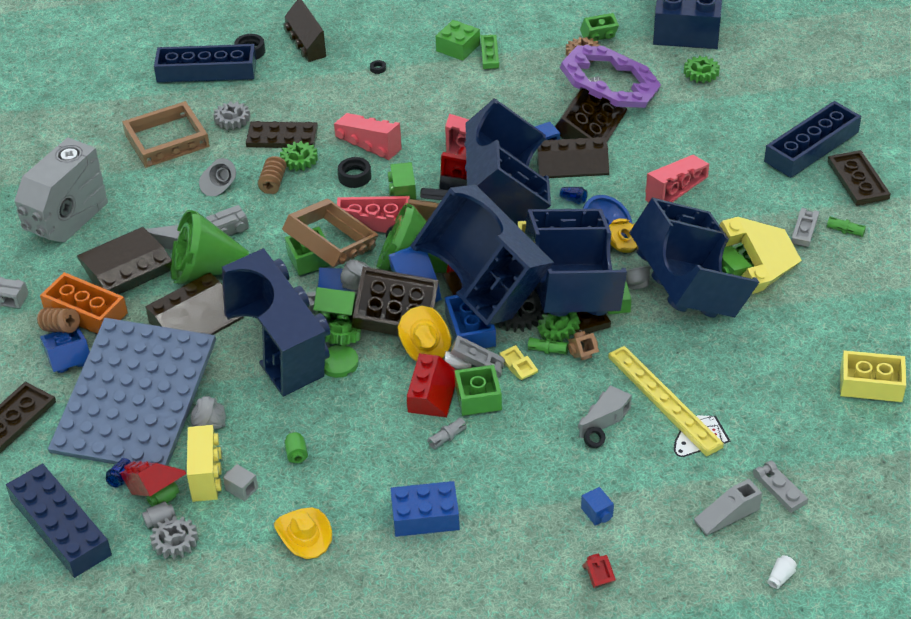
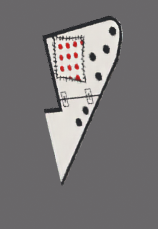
(684, 447)

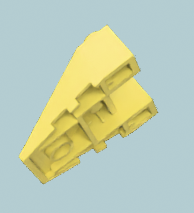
(766, 246)

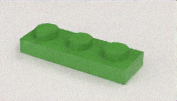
(489, 51)

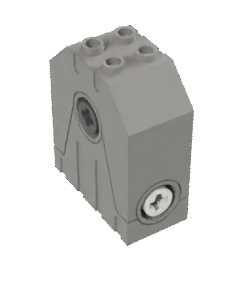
(61, 191)

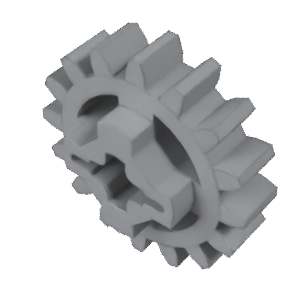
(231, 115)
(174, 537)

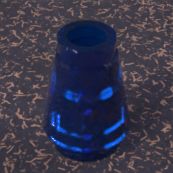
(574, 194)
(113, 475)

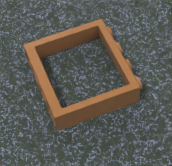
(170, 149)
(297, 228)

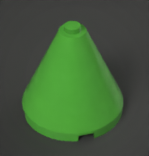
(405, 230)
(201, 249)

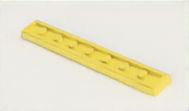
(666, 401)

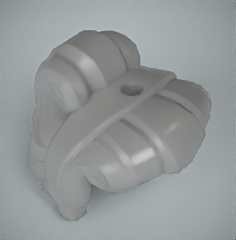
(351, 274)
(208, 413)

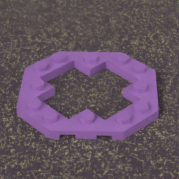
(642, 92)

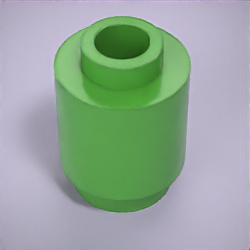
(295, 447)
(165, 494)

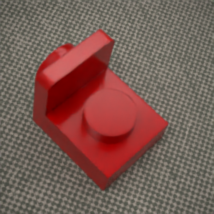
(599, 570)

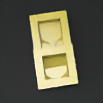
(518, 364)

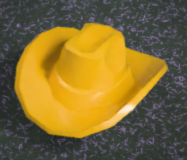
(424, 332)
(305, 532)

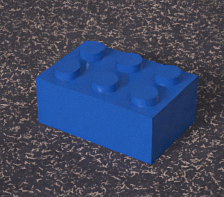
(467, 324)
(425, 508)

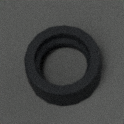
(254, 39)
(358, 180)

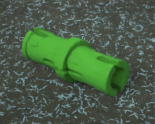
(846, 226)
(548, 346)

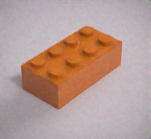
(89, 300)

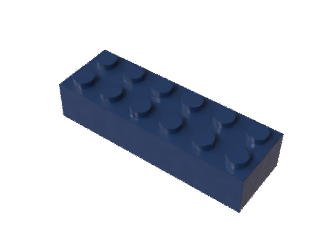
(205, 63)
(812, 139)
(59, 520)

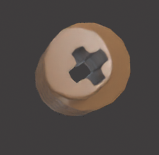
(272, 175)
(58, 319)

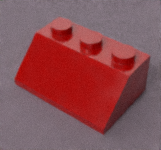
(431, 386)
(149, 478)

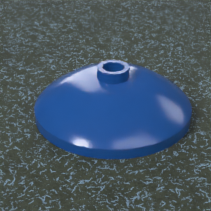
(611, 208)

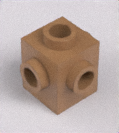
(588, 347)

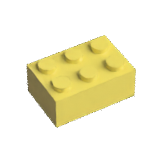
(872, 376)
(203, 463)

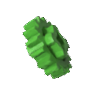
(701, 69)
(299, 155)
(558, 326)
(342, 333)

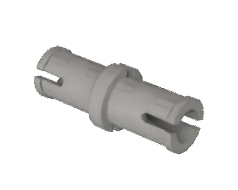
(446, 433)

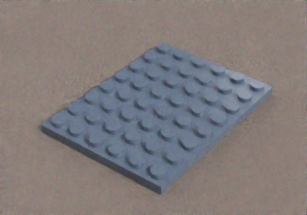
(133, 393)

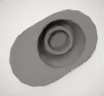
(217, 177)
(638, 277)

